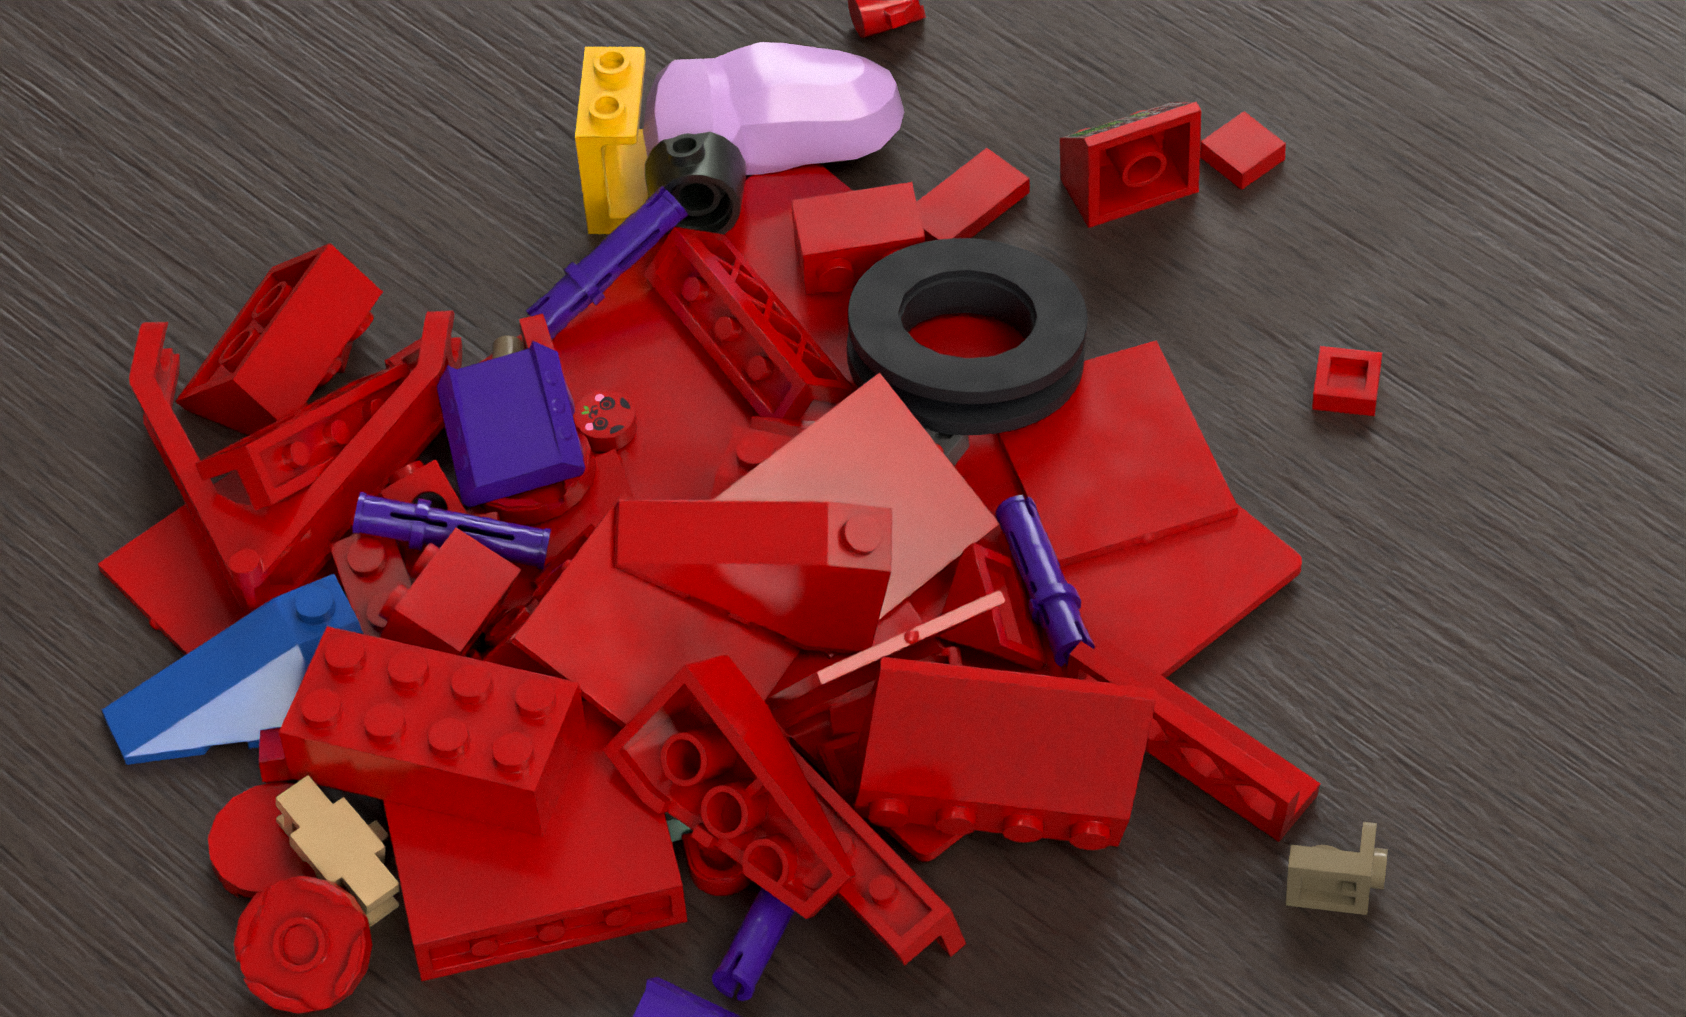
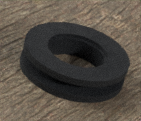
(979, 279)

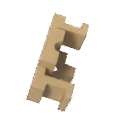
(339, 846)

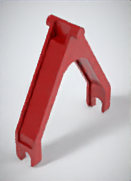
(289, 541)

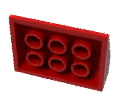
(1001, 752)

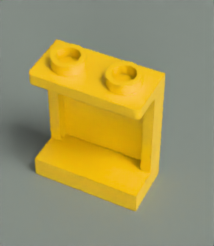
(609, 136)

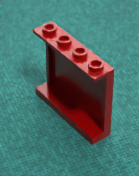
(508, 895)

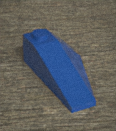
(232, 681)

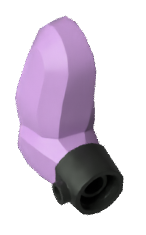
(757, 116)

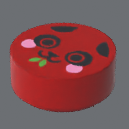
(606, 419)

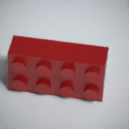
(434, 730)

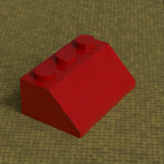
(283, 342)

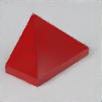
(1004, 630)

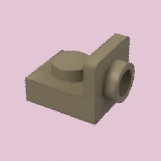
(1335, 878)

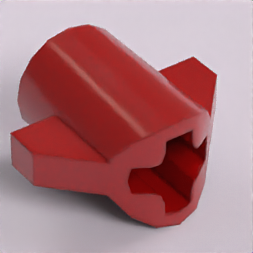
(878, 16)

